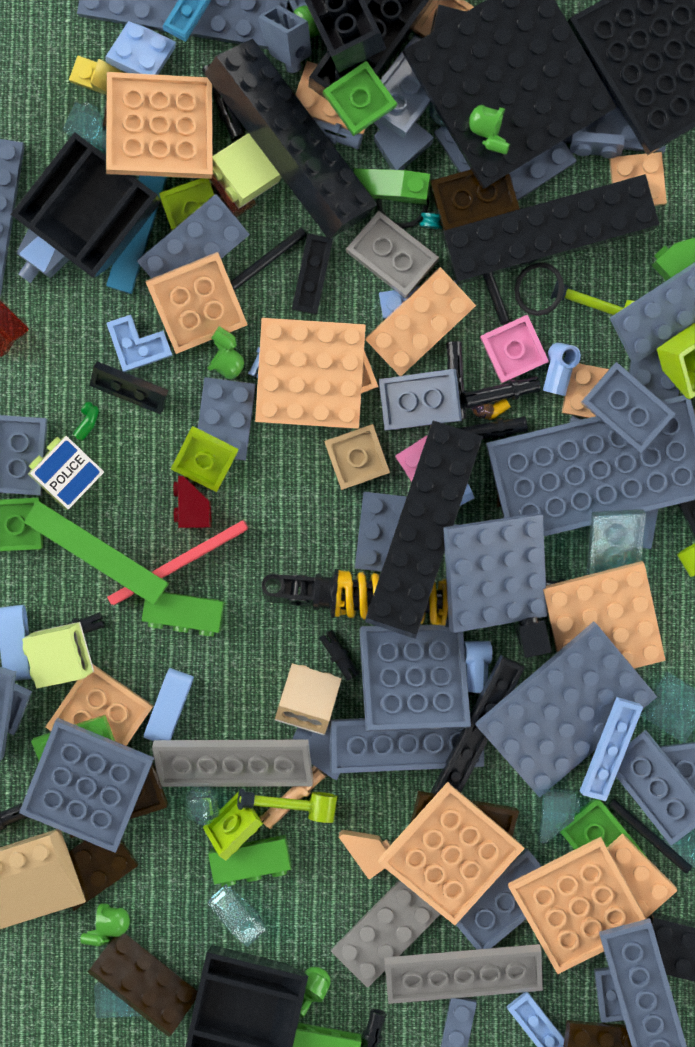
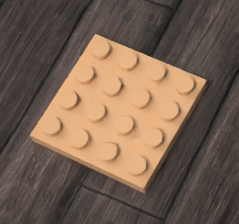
(159, 125)
(310, 373)
(617, 602)
(450, 853)
(575, 901)

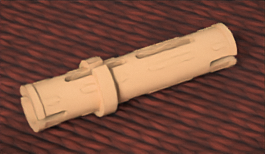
(273, 815)

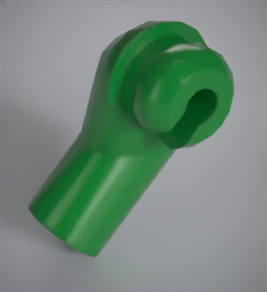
(88, 422)

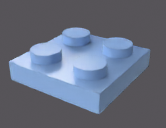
(140, 50)

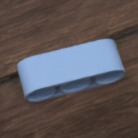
(12, 631)
(168, 705)

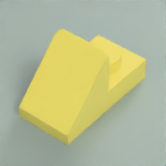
(91, 74)

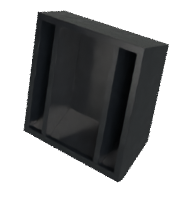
(84, 209)
(246, 1001)

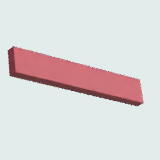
(186, 558)

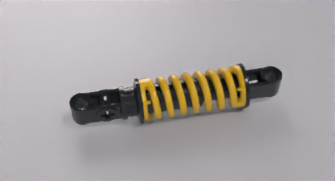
(344, 594)

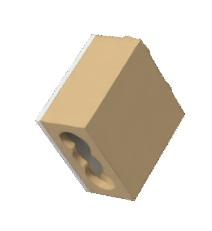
(308, 699)

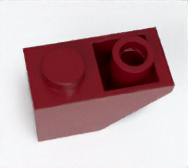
(193, 507)

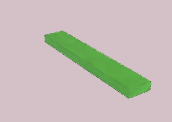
(96, 552)

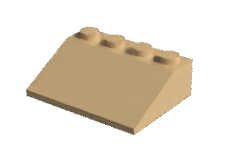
(37, 879)

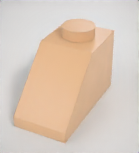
(365, 850)

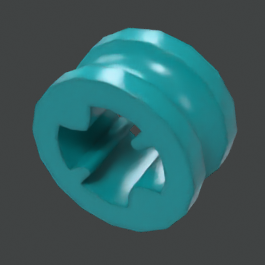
(431, 221)

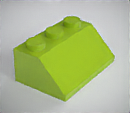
(678, 360)

